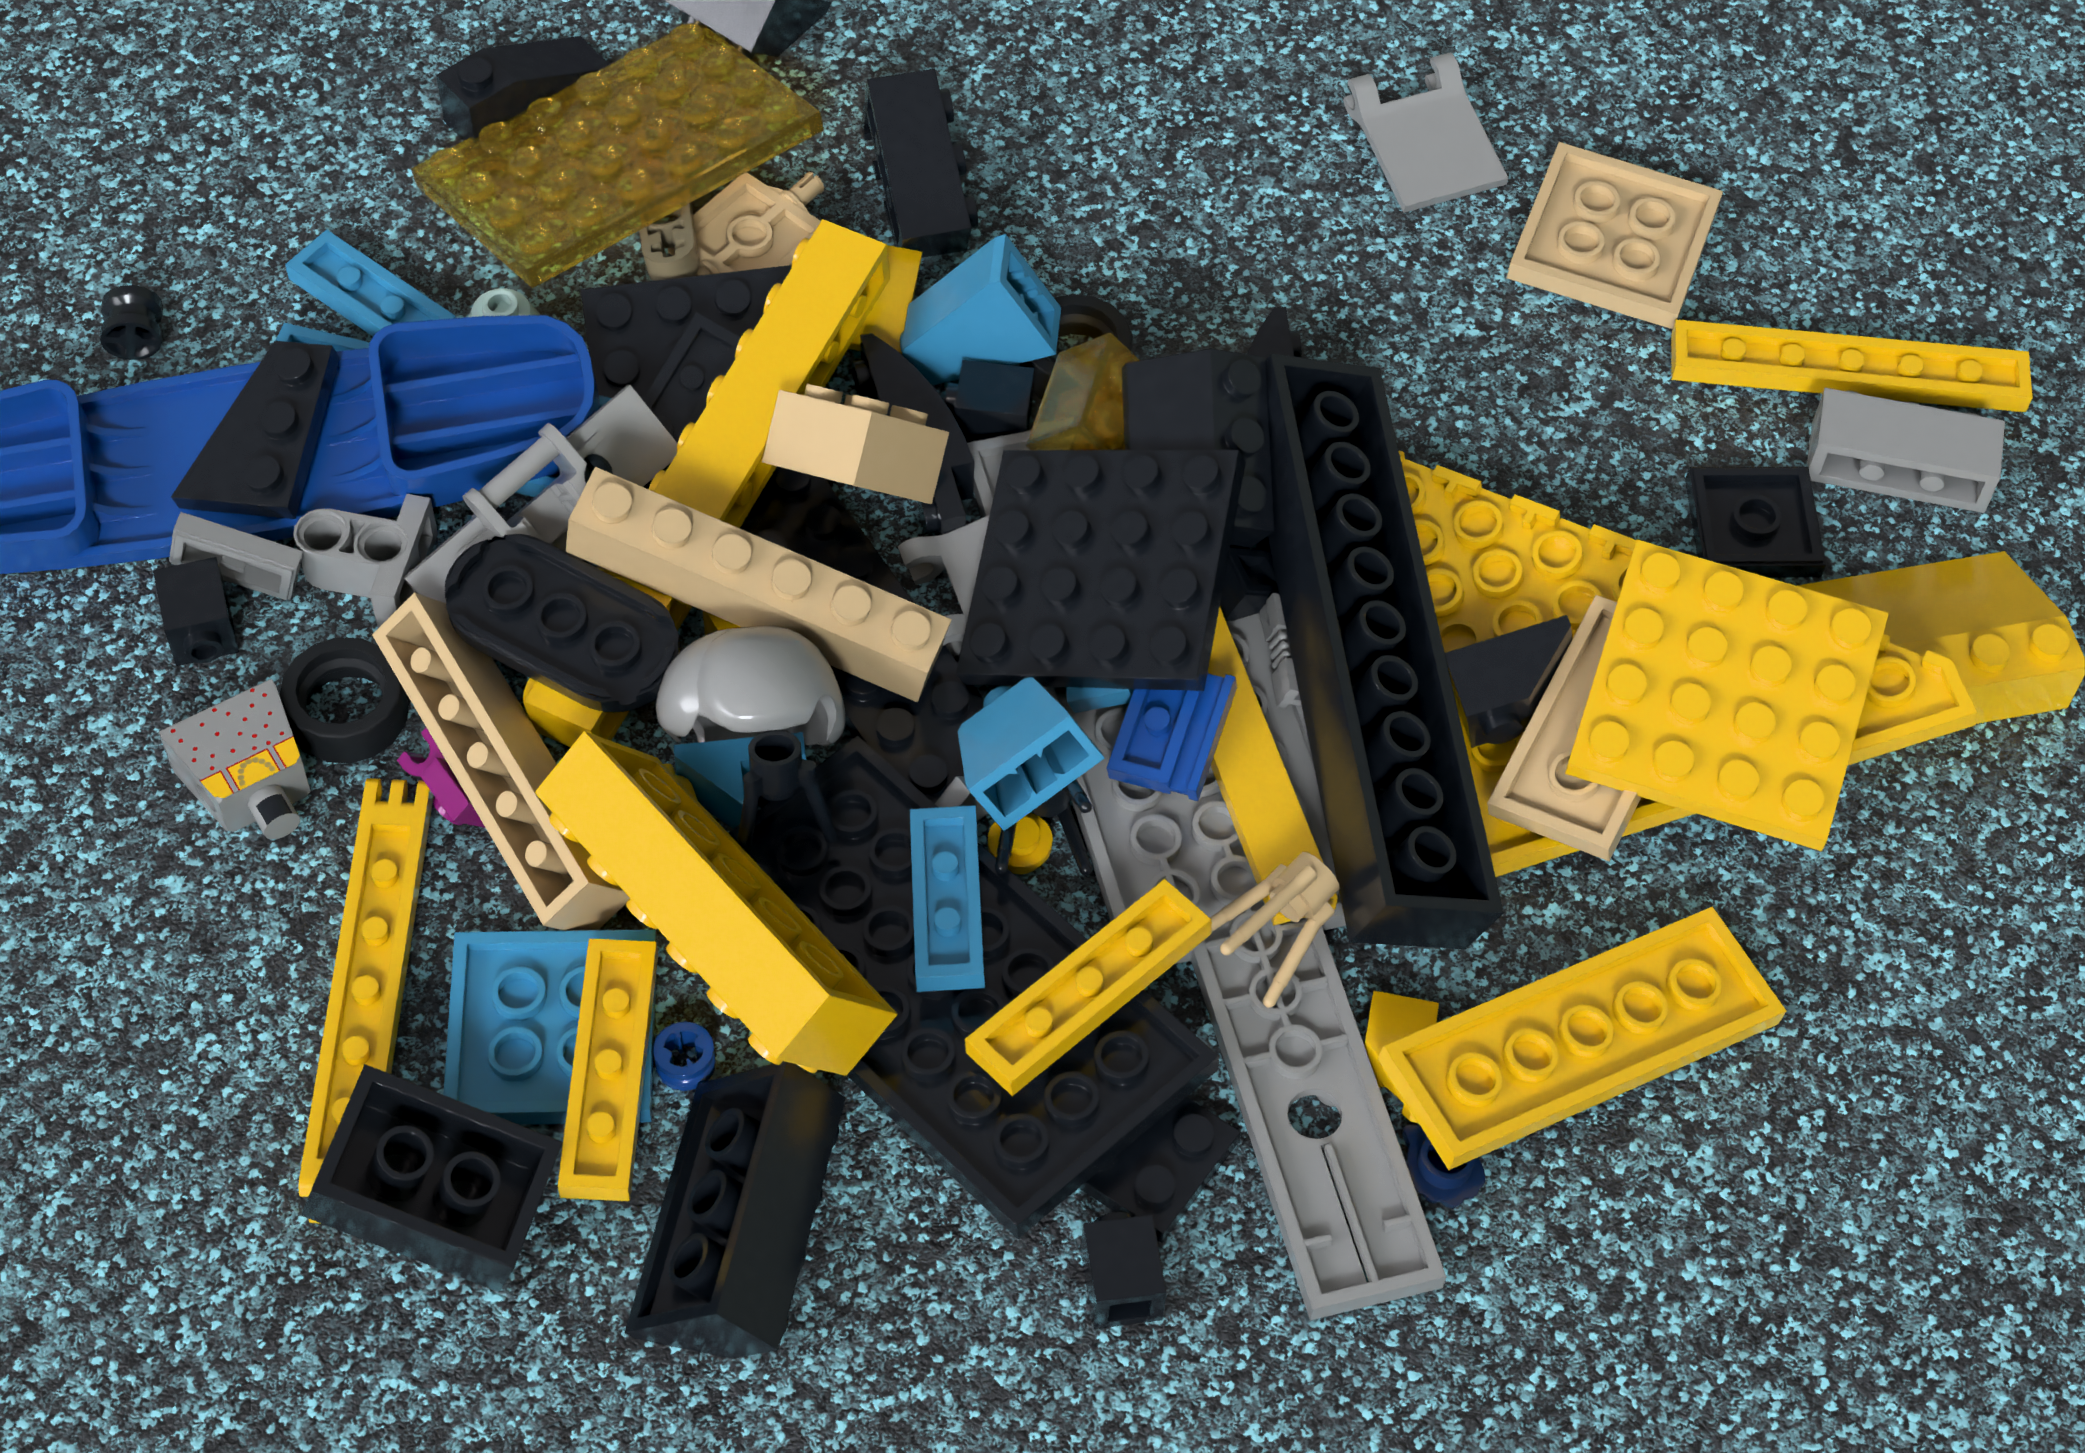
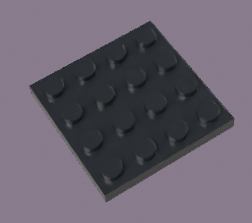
(1103, 569)

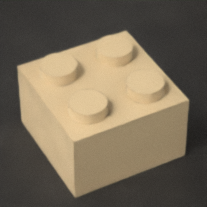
(856, 442)

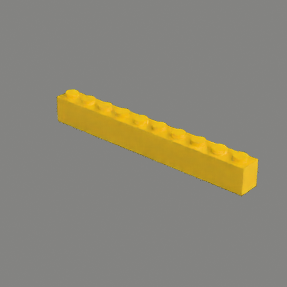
(720, 456)

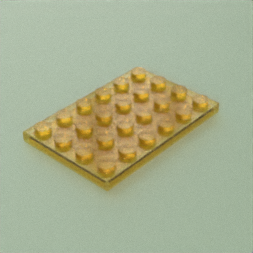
(616, 151)

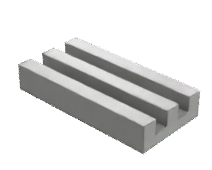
(240, 555)

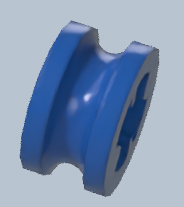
(674, 1038)

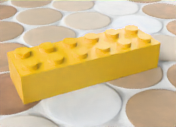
(714, 907)

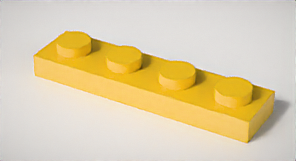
(1088, 987)
(608, 1070)

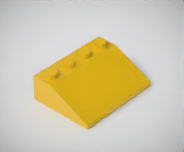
(1985, 617)

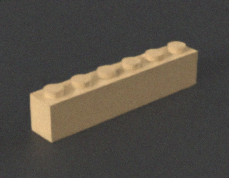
(755, 582)
(495, 761)

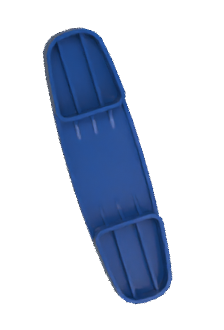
(411, 414)

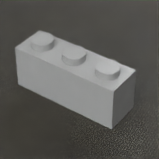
(1905, 450)

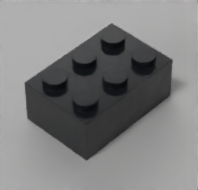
(432, 1178)

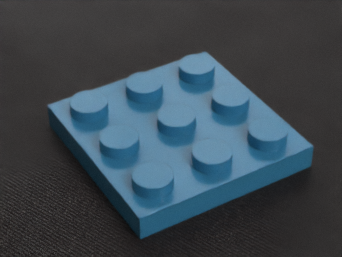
(518, 1021)

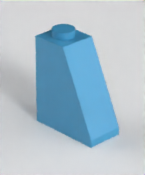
(981, 312)

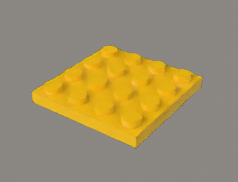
(1728, 695)

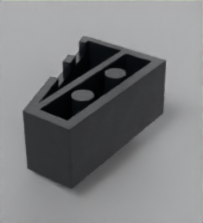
(918, 162)

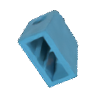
(1022, 751)

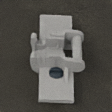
(617, 438)

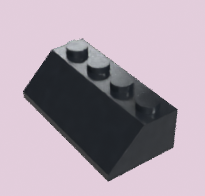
(738, 1213)

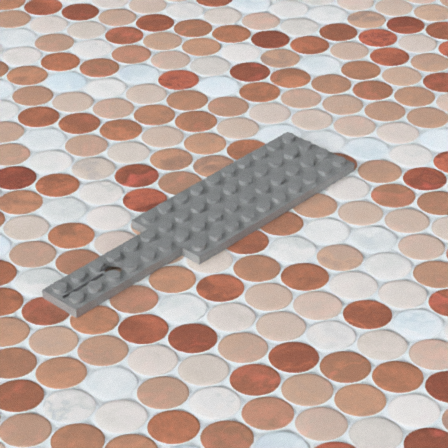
(1278, 1052)

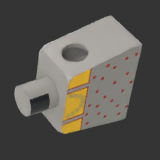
(241, 761)

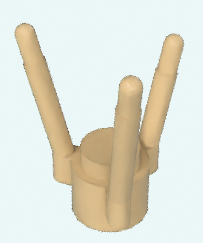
(1296, 893)

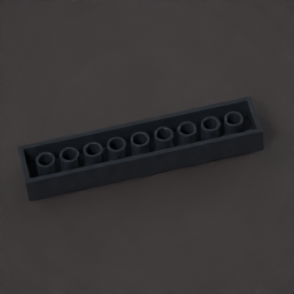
(1372, 665)

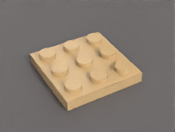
(1615, 235)

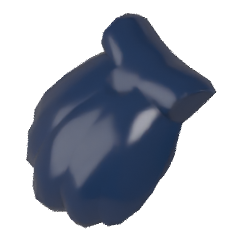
(1433, 1178)

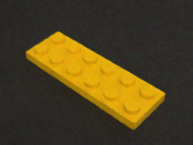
(1580, 1037)

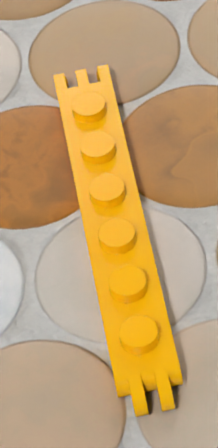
(369, 957)

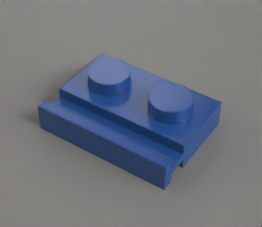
(1172, 737)

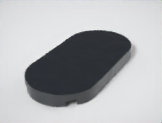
(561, 622)

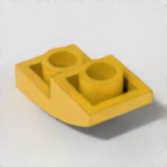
(890, 310)

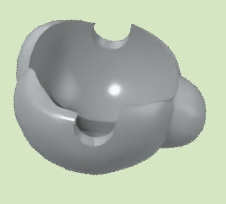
(750, 684)

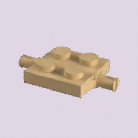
(754, 225)

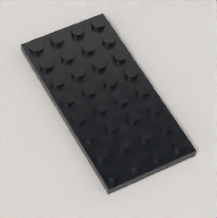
(1006, 1150)

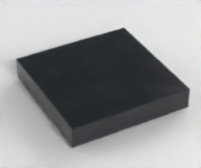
(1756, 519)

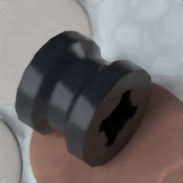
(131, 322)

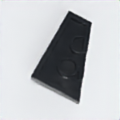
(266, 438)

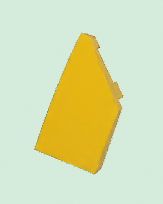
(1389, 1020)

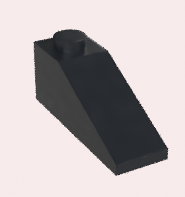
(508, 78)

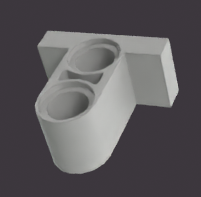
(349, 550)

